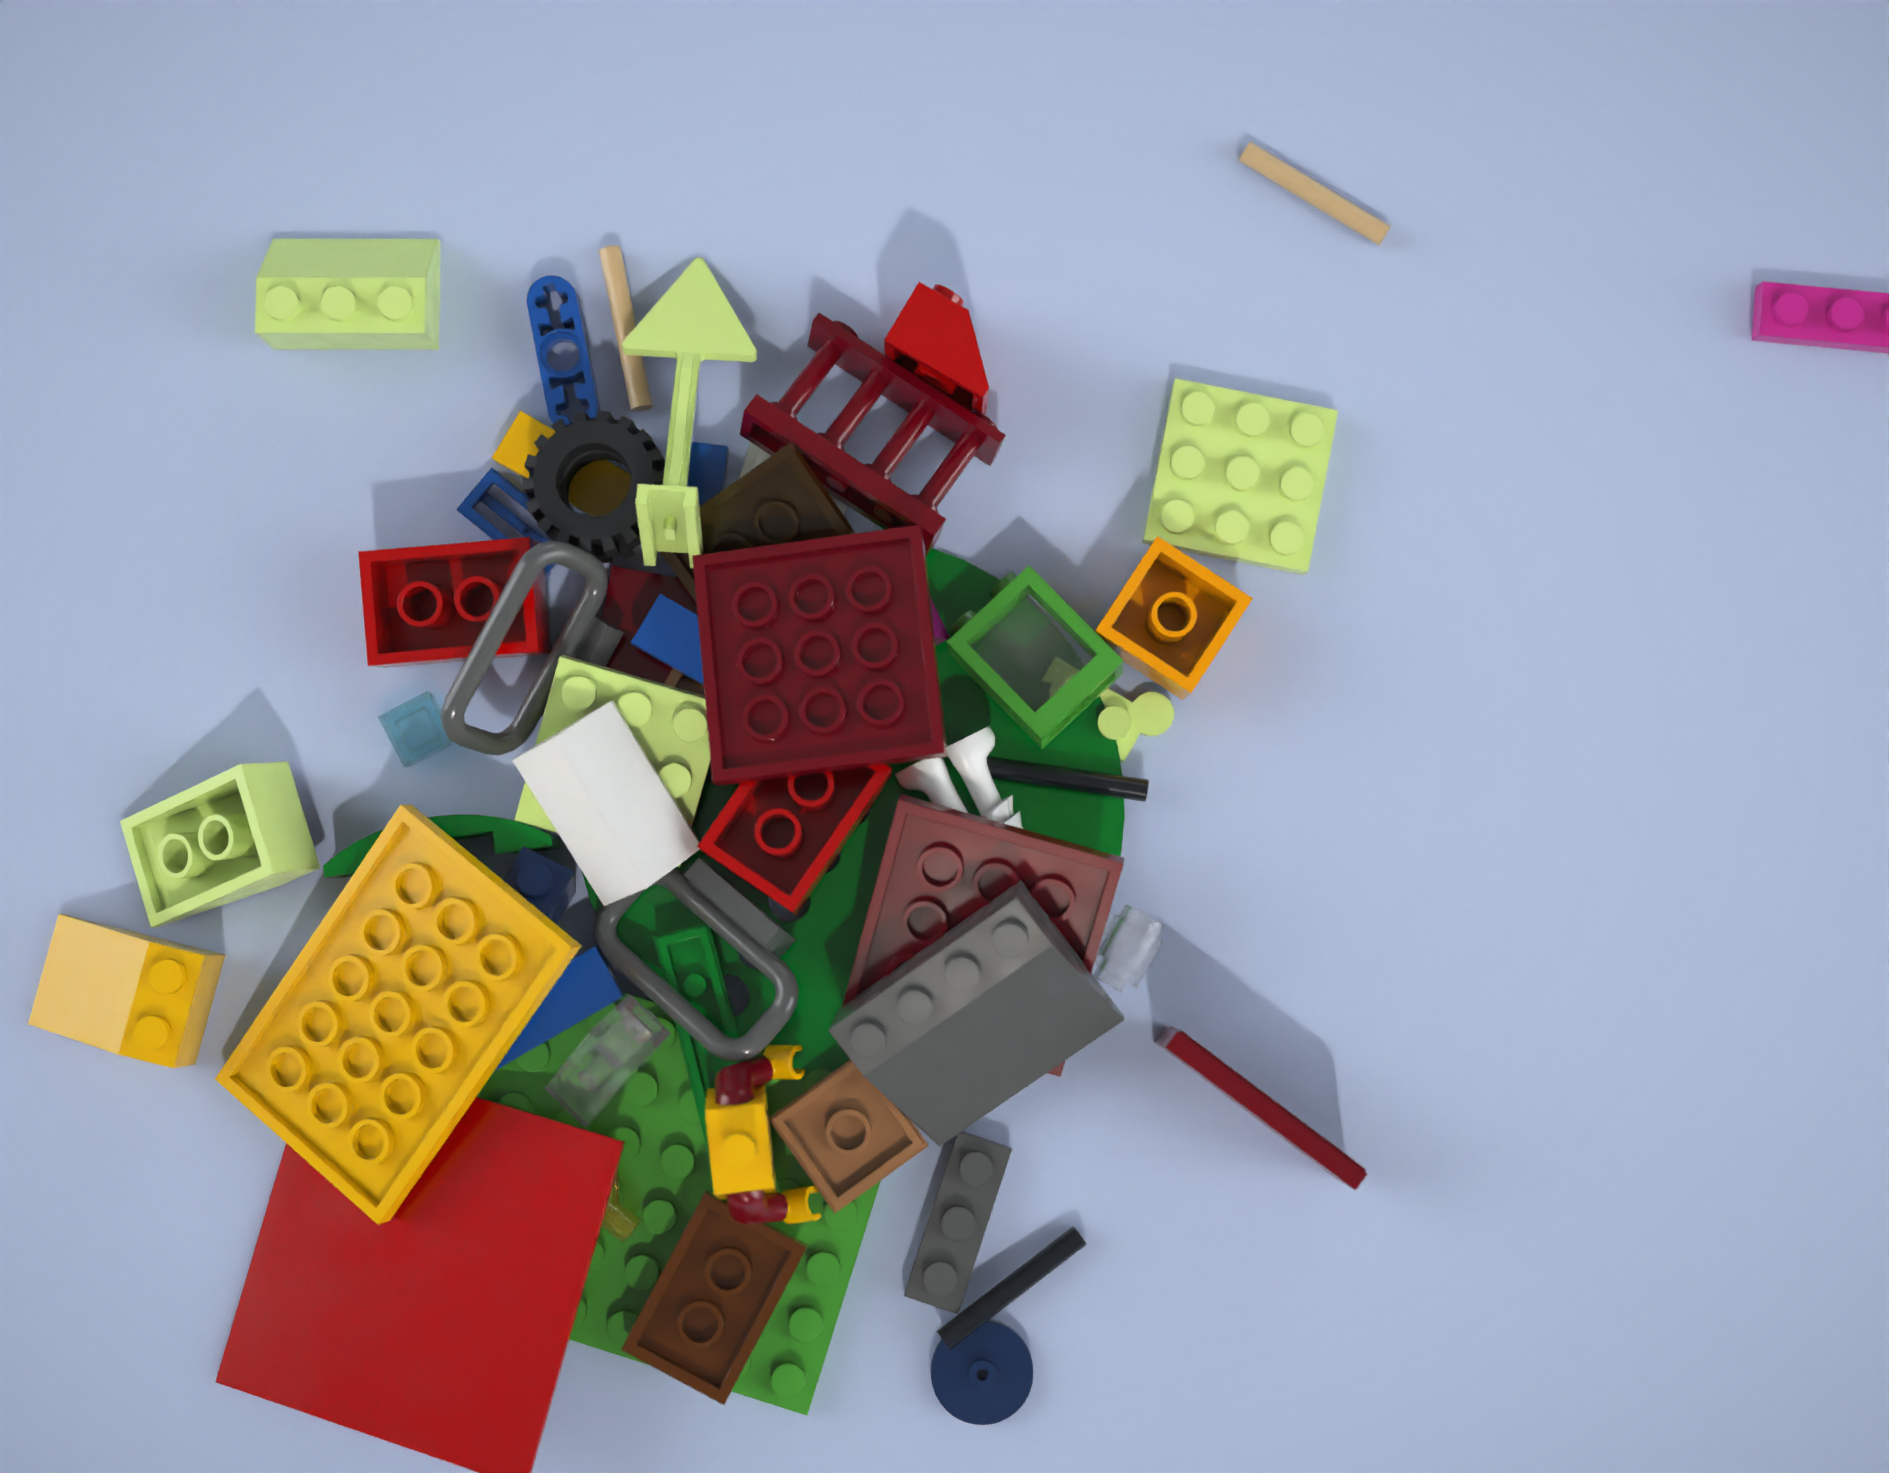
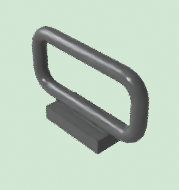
(583, 637)
(741, 926)

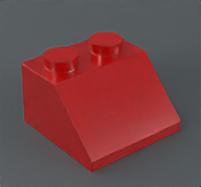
(940, 346)

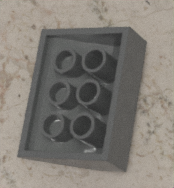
(975, 1016)

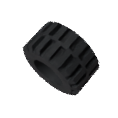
(560, 460)

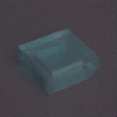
(415, 729)

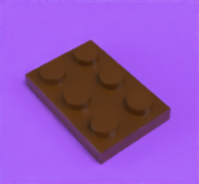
(714, 1299)

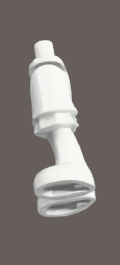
(970, 760)

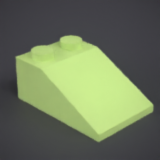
(220, 842)

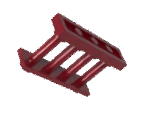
(869, 486)

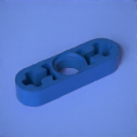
(570, 315)

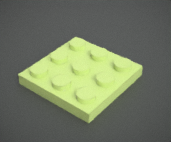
(1240, 476)
(663, 719)

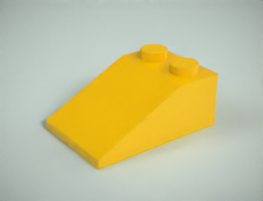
(126, 992)

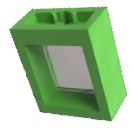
(1034, 655)

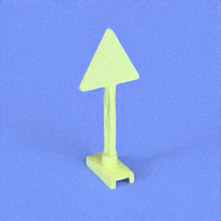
(693, 326)

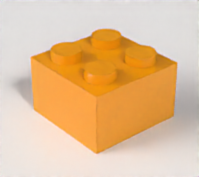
(1172, 618)

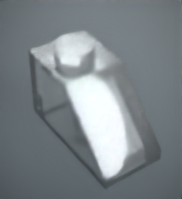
(607, 1060)

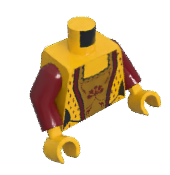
(743, 1143)

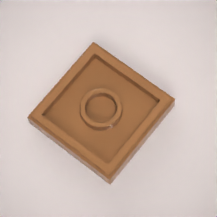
(847, 1135)

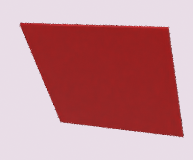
(445, 1315)

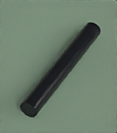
(1068, 778)
(1011, 1287)

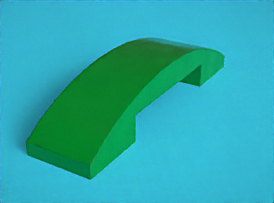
(507, 834)

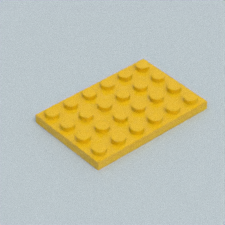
(396, 1013)

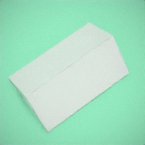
(608, 804)

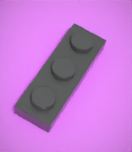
(957, 1222)

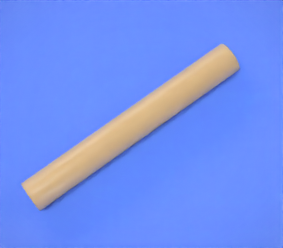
(1314, 193)
(624, 323)

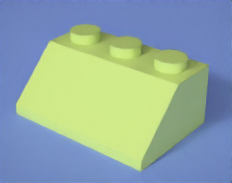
(349, 294)

